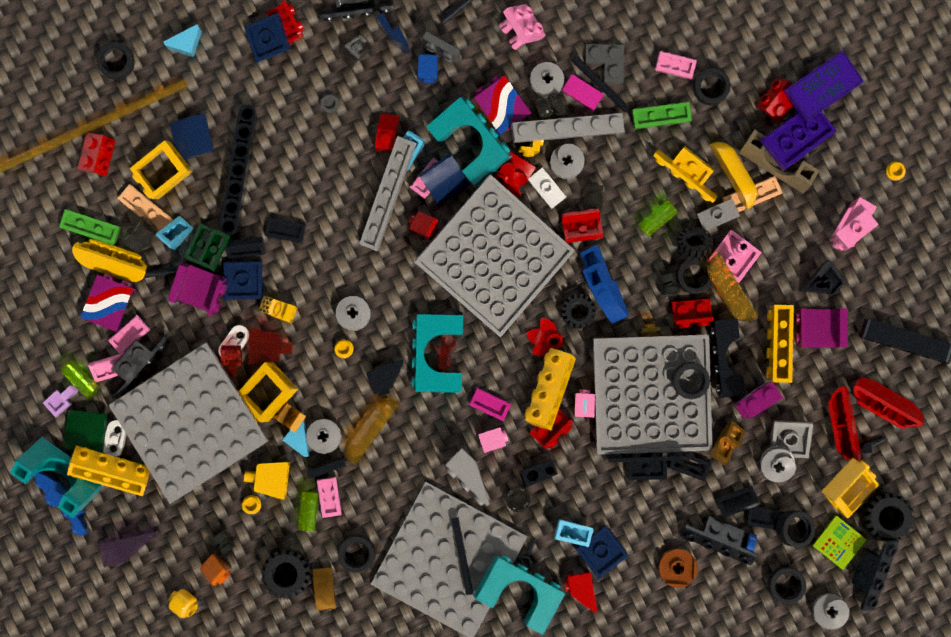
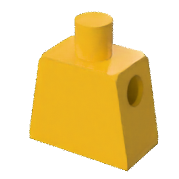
(270, 479)

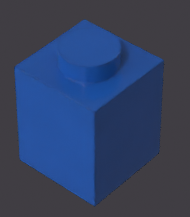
(427, 68)

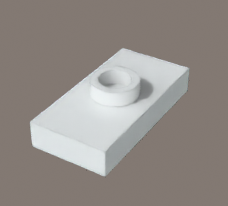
(546, 188)

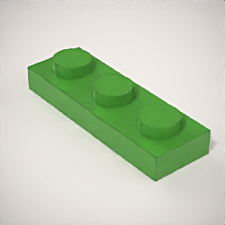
(661, 115)
(90, 227)

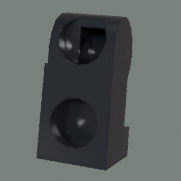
(537, 473)

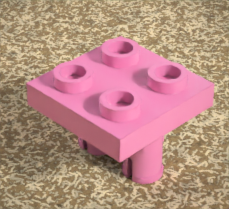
(524, 24)
(737, 254)

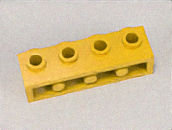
(781, 343)
(550, 389)
(108, 470)

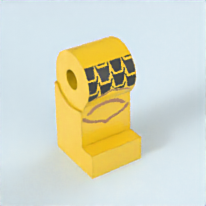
(278, 309)

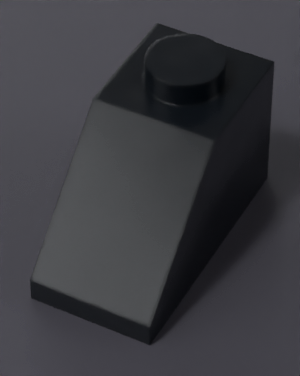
(384, 377)

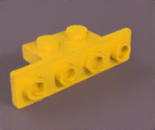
(690, 169)

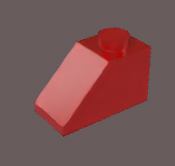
(386, 133)
(423, 225)
(582, 589)

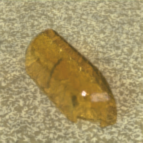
(729, 290)
(369, 428)

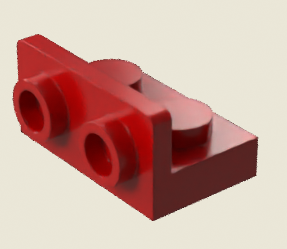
(692, 312)
(549, 438)

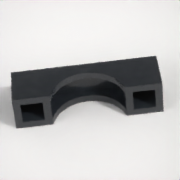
(729, 382)

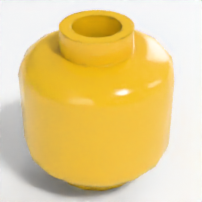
(182, 603)

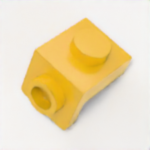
(533, 149)

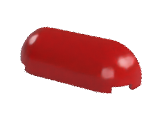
(887, 404)
(844, 424)

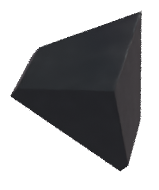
(825, 280)

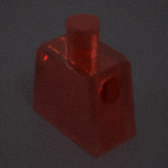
(266, 347)

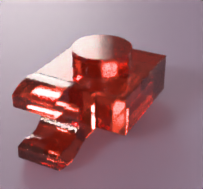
(231, 356)
(445, 358)

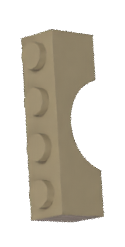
(798, 175)

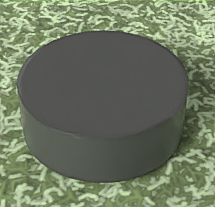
(329, 104)

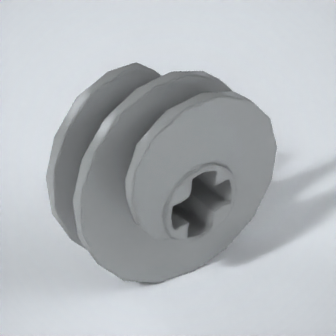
(540, 86)
(564, 152)
(346, 320)
(318, 444)
(784, 470)
(840, 614)

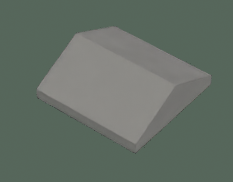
(792, 435)

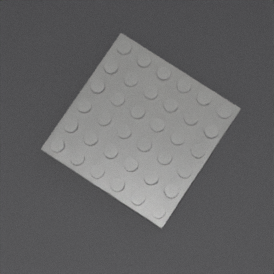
(494, 255)
(637, 399)
(188, 423)
(425, 562)

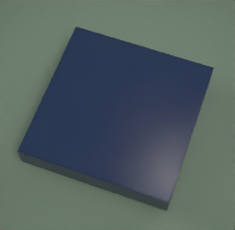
(267, 38)
(243, 280)
(603, 552)

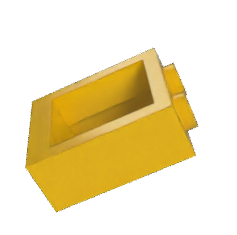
(175, 158)
(280, 380)
(864, 486)

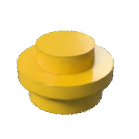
(895, 171)
(343, 348)
(251, 504)

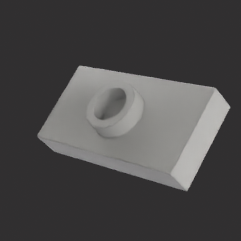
(718, 214)

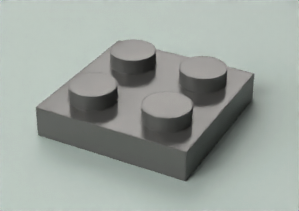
(437, 46)

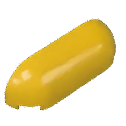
(735, 172)
(110, 260)

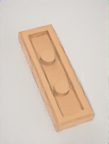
(765, 190)
(144, 207)

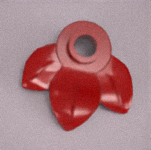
(511, 178)
(542, 337)

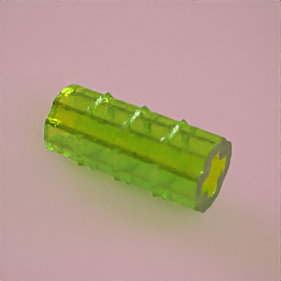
(657, 218)
(80, 379)
(308, 511)

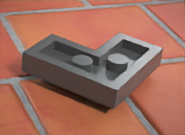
(611, 57)

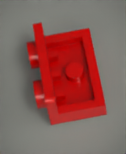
(292, 27)
(775, 101)
(96, 154)
(582, 225)

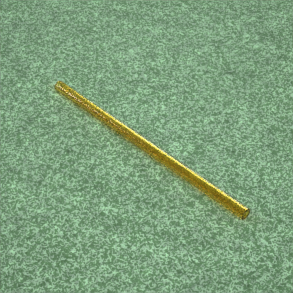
(93, 125)

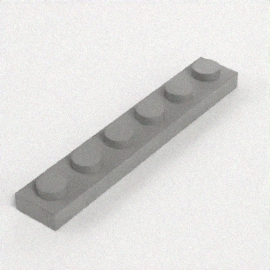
(567, 128)
(387, 193)

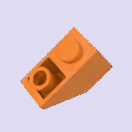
(215, 570)

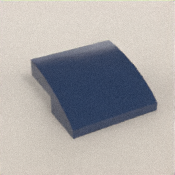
(394, 36)
(192, 136)
(444, 179)

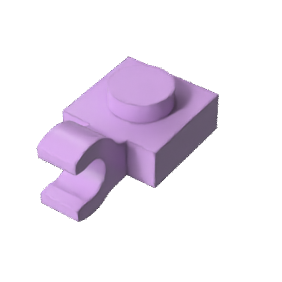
(59, 402)

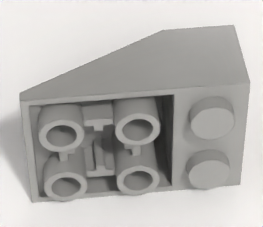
(467, 471)

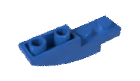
(602, 286)
(54, 492)

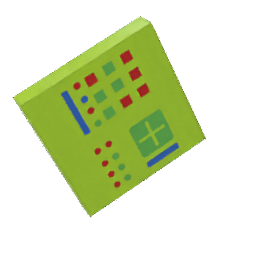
(839, 542)

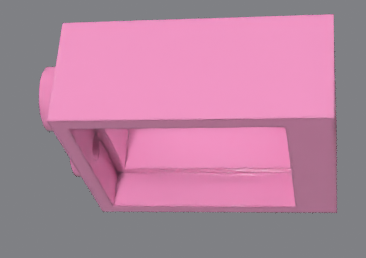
(854, 209)

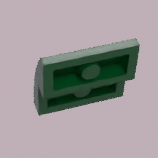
(207, 247)
(85, 430)

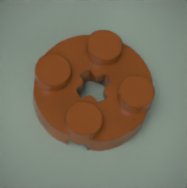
(685, 576)

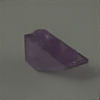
(121, 550)

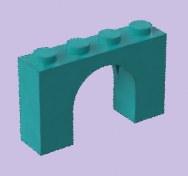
(493, 152)
(427, 328)
(46, 456)
(502, 572)

